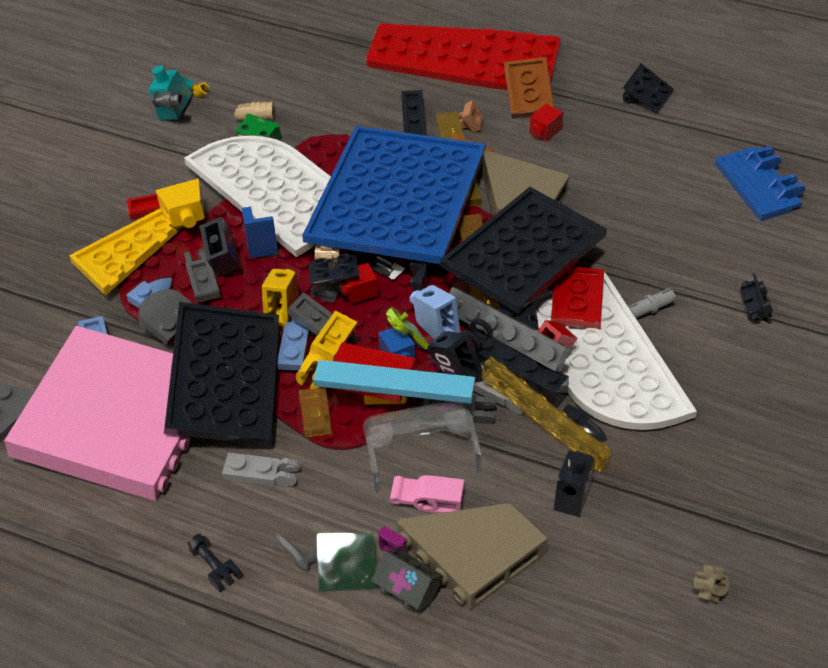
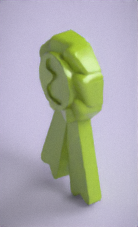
(403, 326)

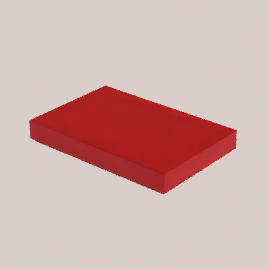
(578, 298)
(366, 356)

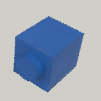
(397, 343)

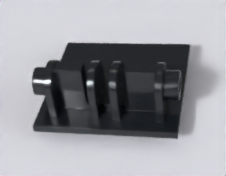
(647, 88)
(327, 270)

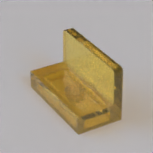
(315, 412)

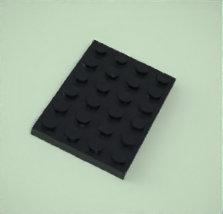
(523, 249)
(223, 374)

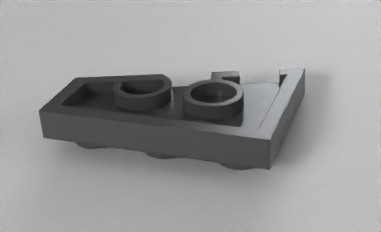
(12, 403)

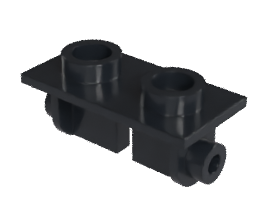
(755, 292)

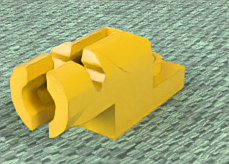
(326, 344)

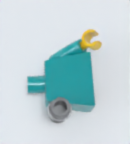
(172, 91)

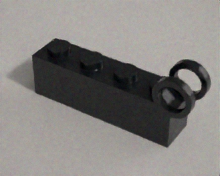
(541, 379)

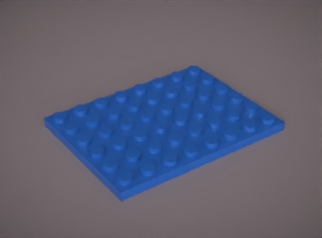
(396, 194)

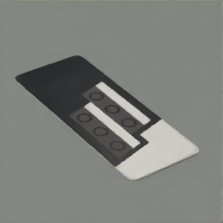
(381, 264)

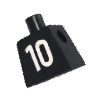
(455, 355)
(575, 473)

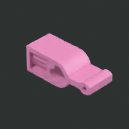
(429, 493)

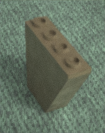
(509, 177)
(475, 548)

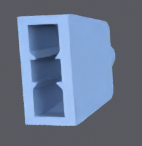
(435, 311)

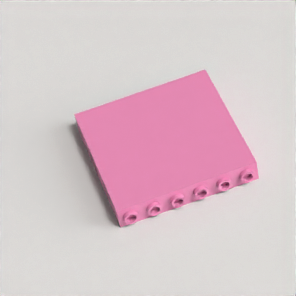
(102, 415)

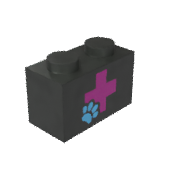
(407, 579)

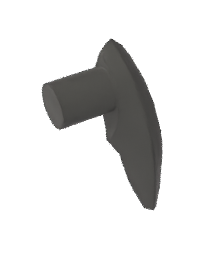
(297, 556)

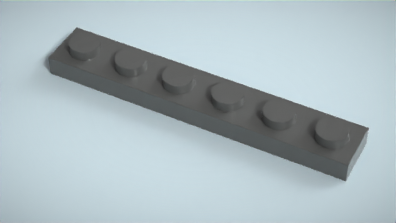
(511, 331)

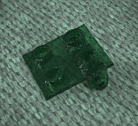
(346, 561)

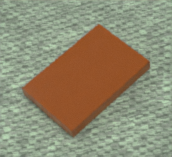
(528, 86)

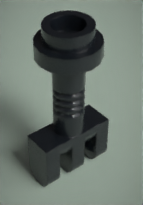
(199, 546)

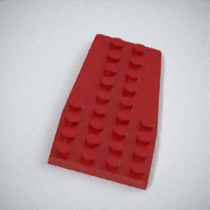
(457, 53)

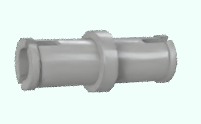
(652, 303)

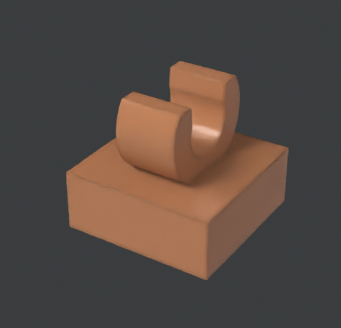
(471, 117)

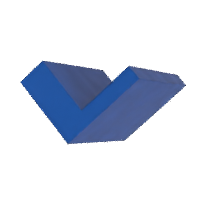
(259, 234)

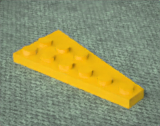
(120, 253)

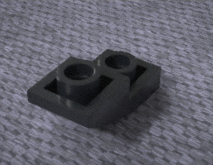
(420, 278)

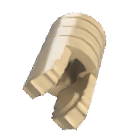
(261, 109)

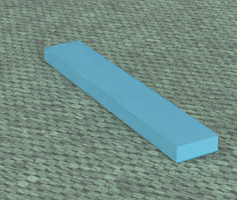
(394, 381)

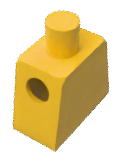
(182, 203)
(282, 289)

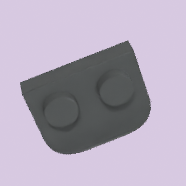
(160, 312)

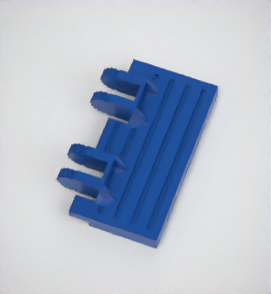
(758, 183)

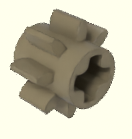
(711, 583)

